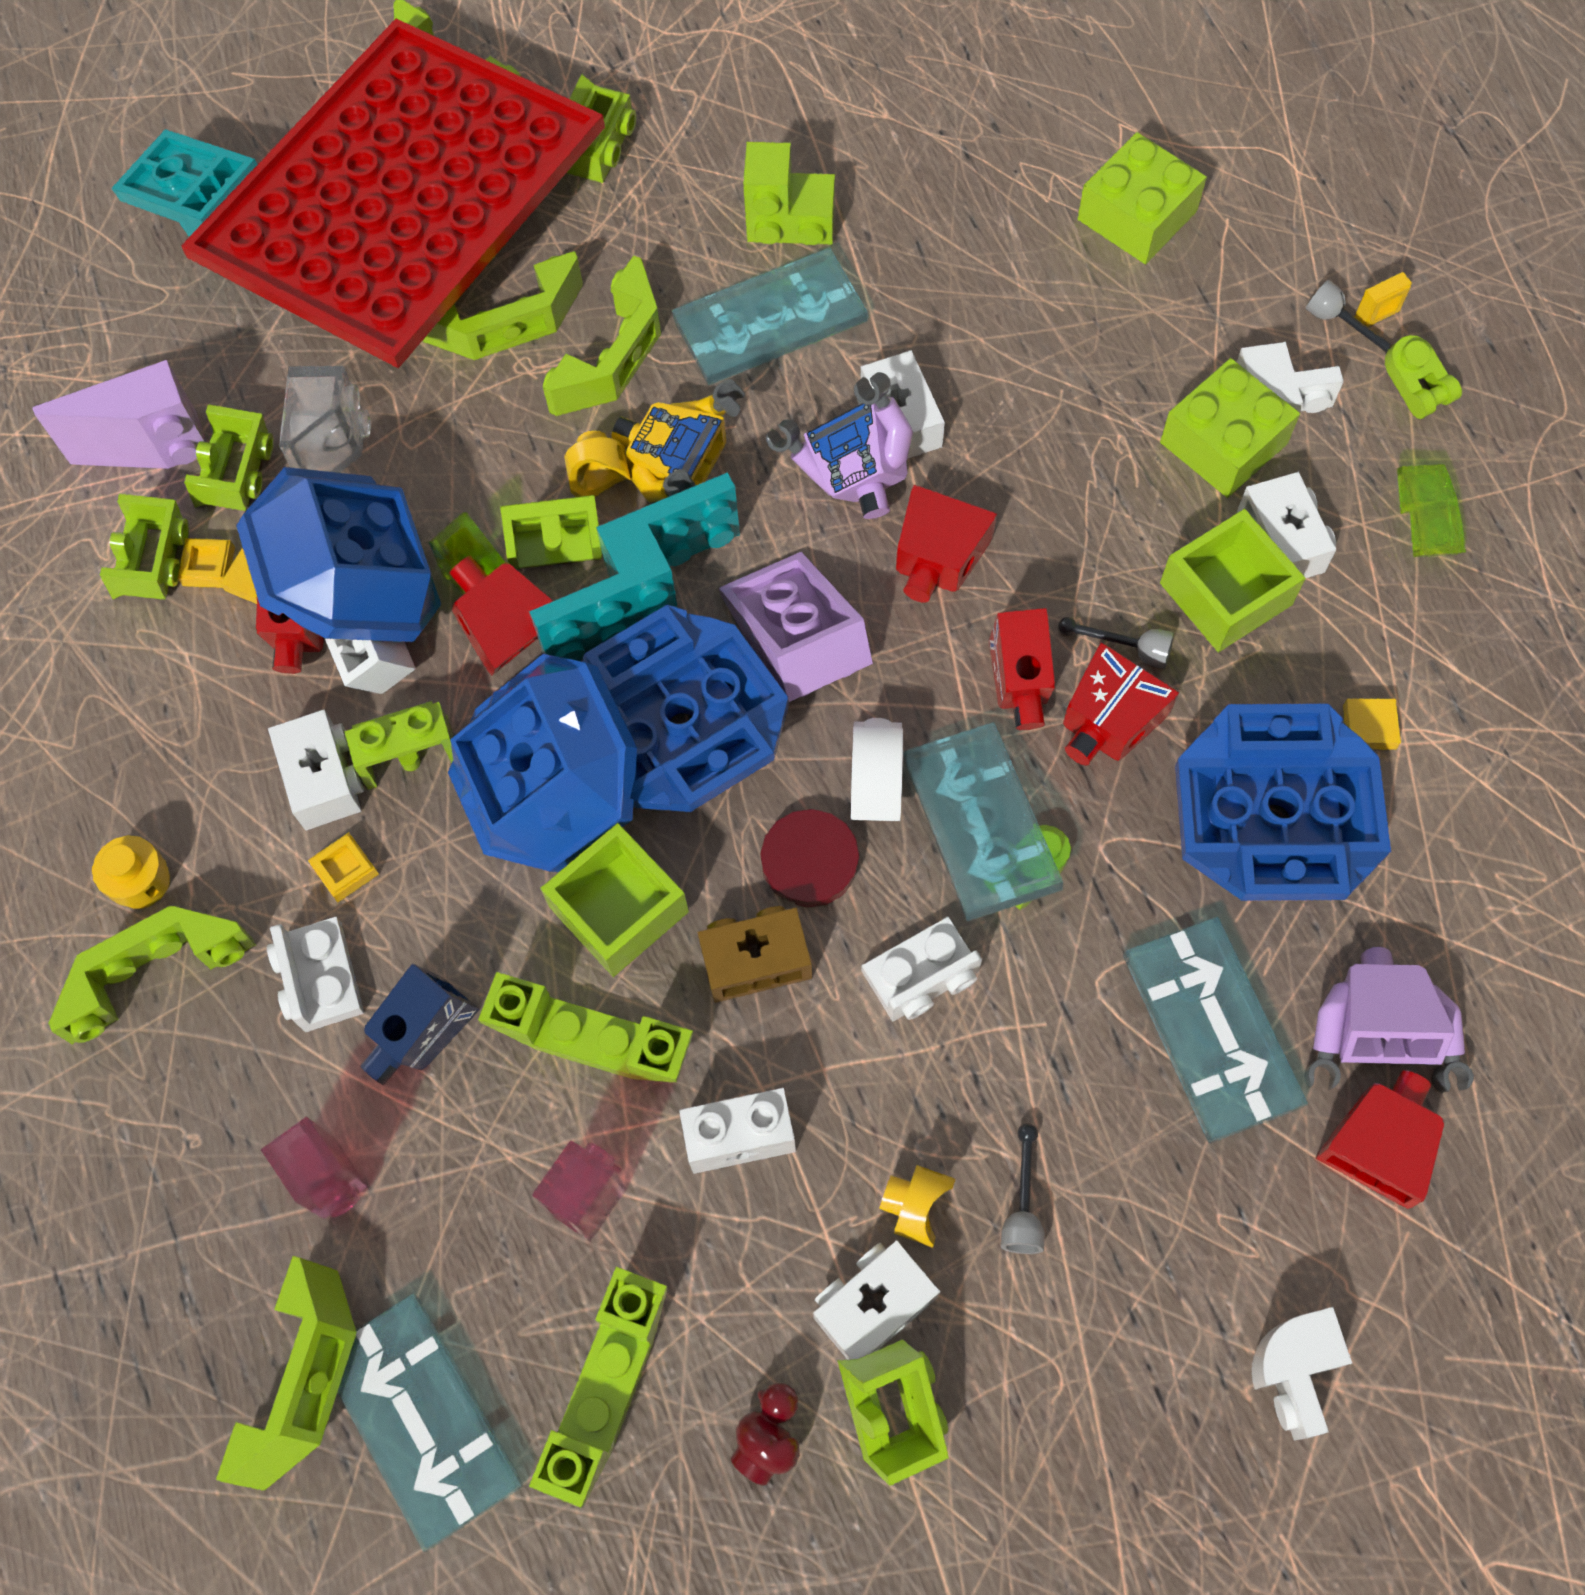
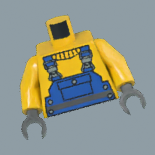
(677, 442)

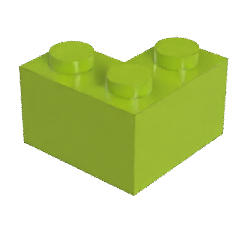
(784, 203)

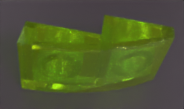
(1433, 510)

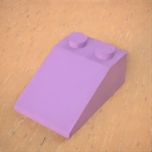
(126, 421)
(798, 625)

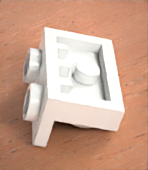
(921, 970)
(315, 974)

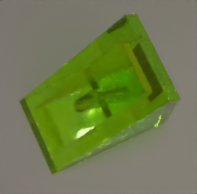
(460, 540)

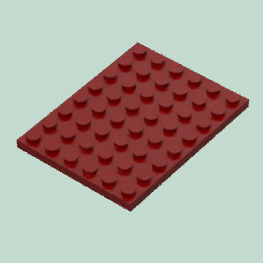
(394, 191)

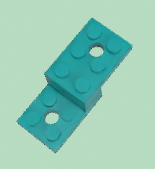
(182, 179)
(638, 564)

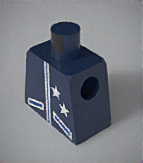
(415, 1023)

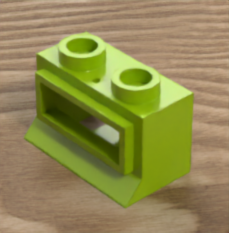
(618, 121)
(229, 427)
(551, 532)
(128, 547)
(398, 736)
(924, 1440)

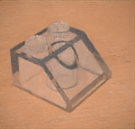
(322, 419)

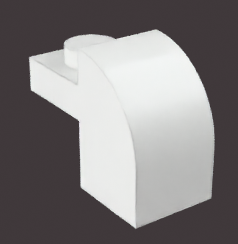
(1303, 390)
(877, 770)
(1289, 1357)

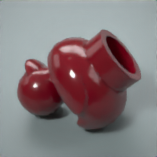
(762, 1442)

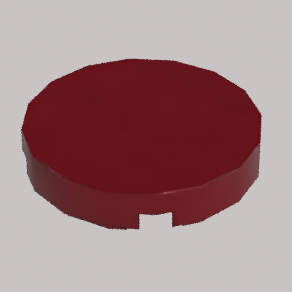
(809, 858)

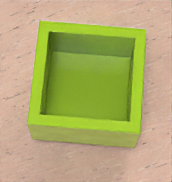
(1141, 197)
(1229, 427)
(1231, 580)
(615, 899)

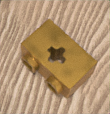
(730, 964)

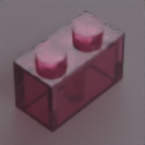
(315, 1169)
(581, 1188)

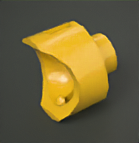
(595, 464)
(129, 869)
(913, 1201)

